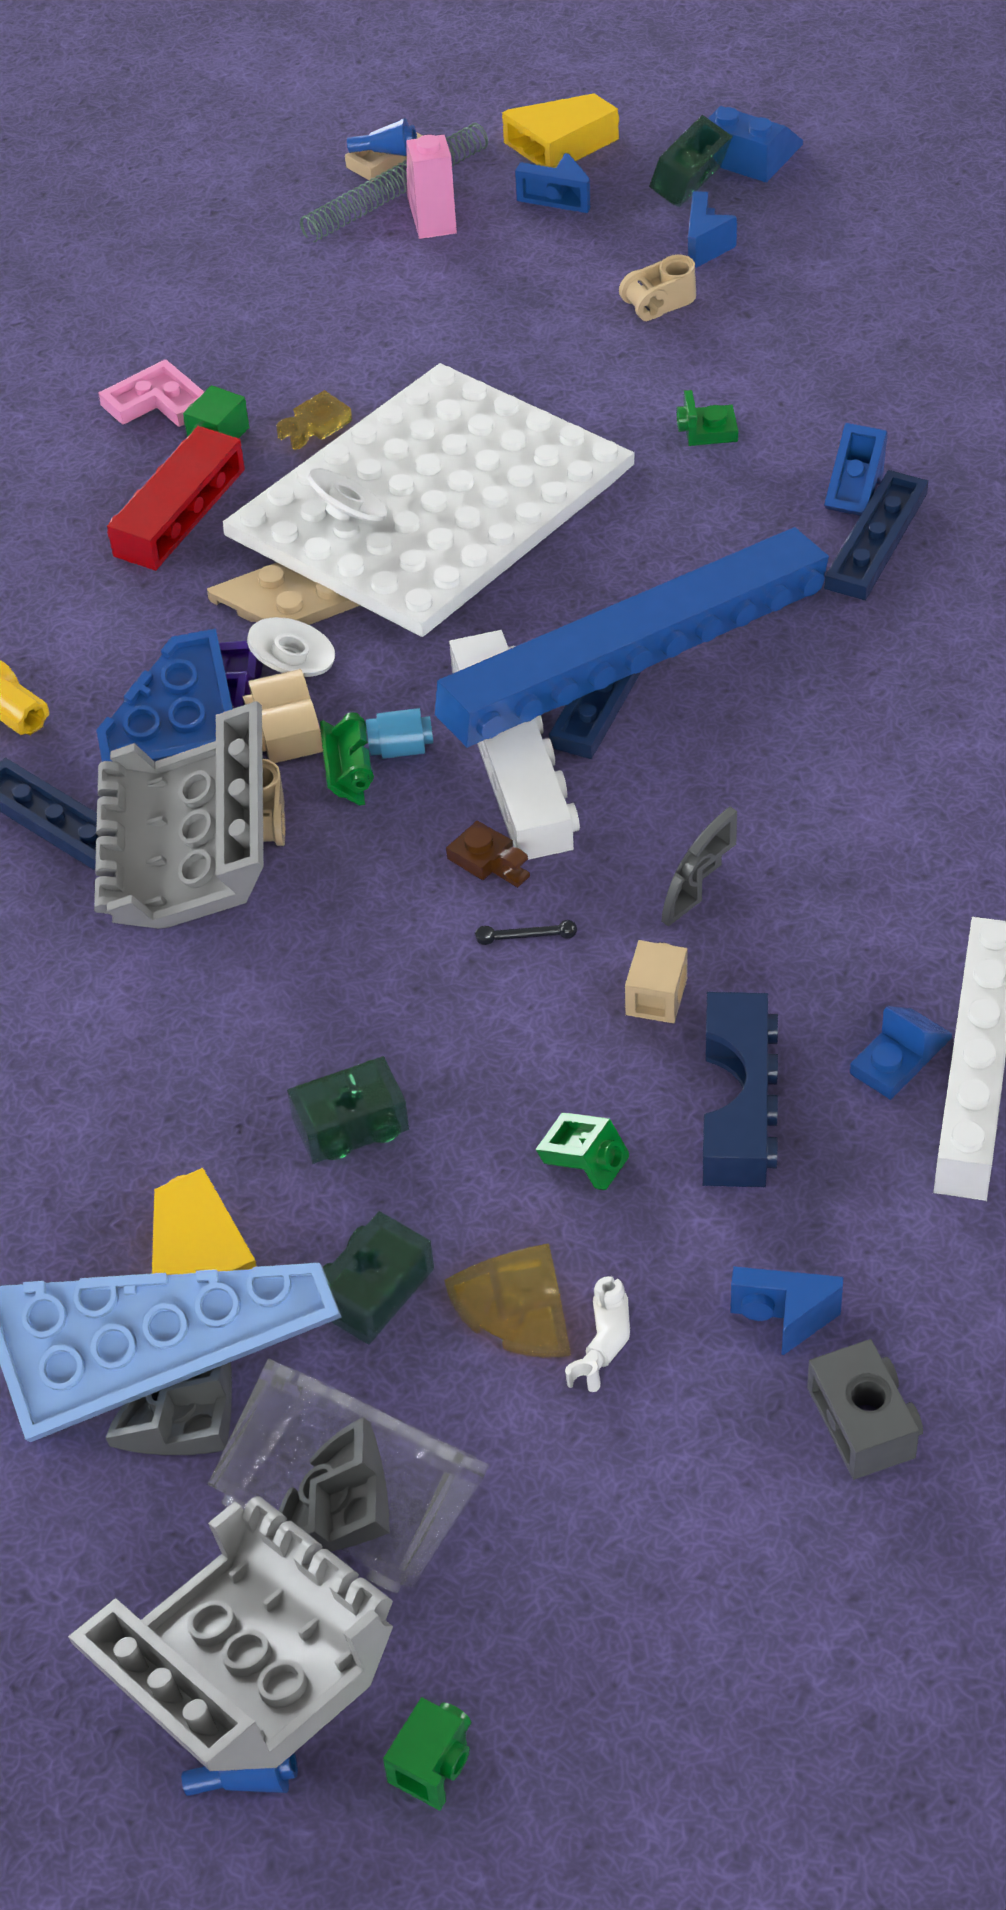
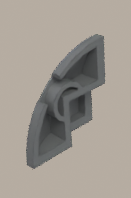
(698, 862)
(178, 1419)
(345, 1492)

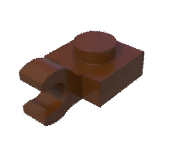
(488, 851)

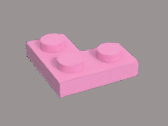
(155, 387)

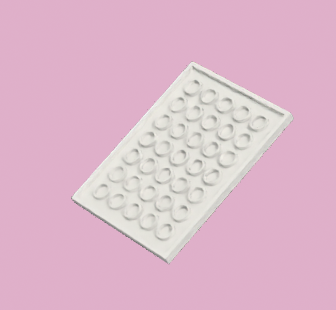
(465, 493)

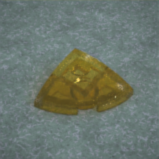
(514, 1300)

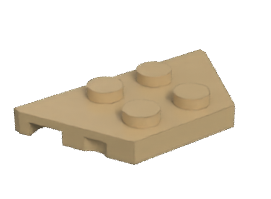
(279, 593)

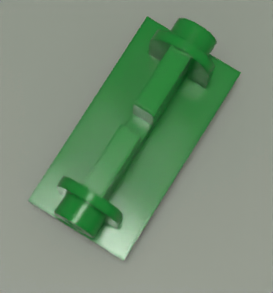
(346, 757)

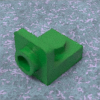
(706, 424)
(585, 1144)

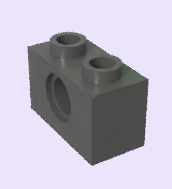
(864, 1438)

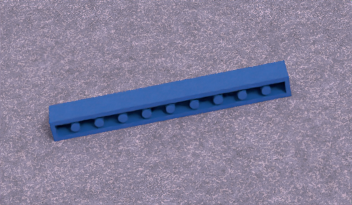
(628, 636)

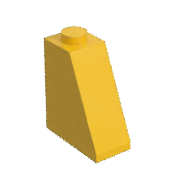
(560, 127)
(195, 1229)

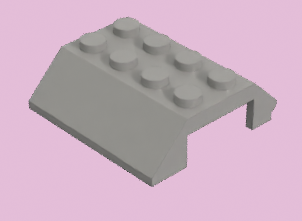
(181, 829)
(250, 1646)

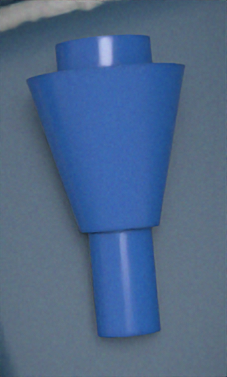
(388, 139)
(251, 1780)

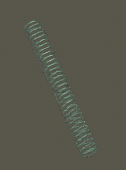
(381, 183)

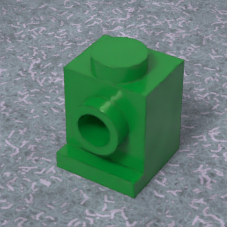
(428, 1751)

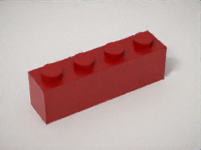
(176, 498)

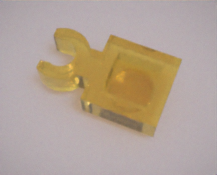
(316, 417)

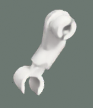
(612, 1329)

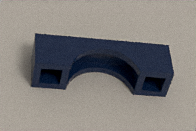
(736, 1135)

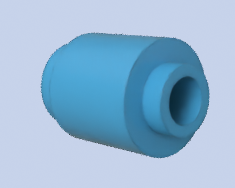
(399, 733)

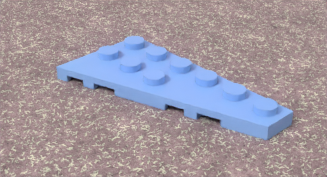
(118, 1338)

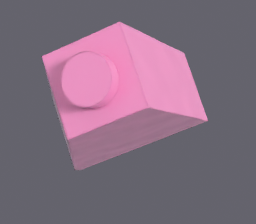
(431, 186)

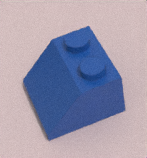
(757, 143)

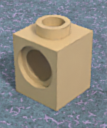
(656, 981)

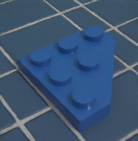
(173, 702)

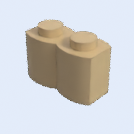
(288, 716)

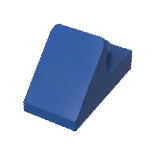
(556, 187)
(709, 233)
(856, 469)
(899, 1050)
(800, 1298)

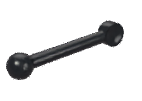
(486, 934)

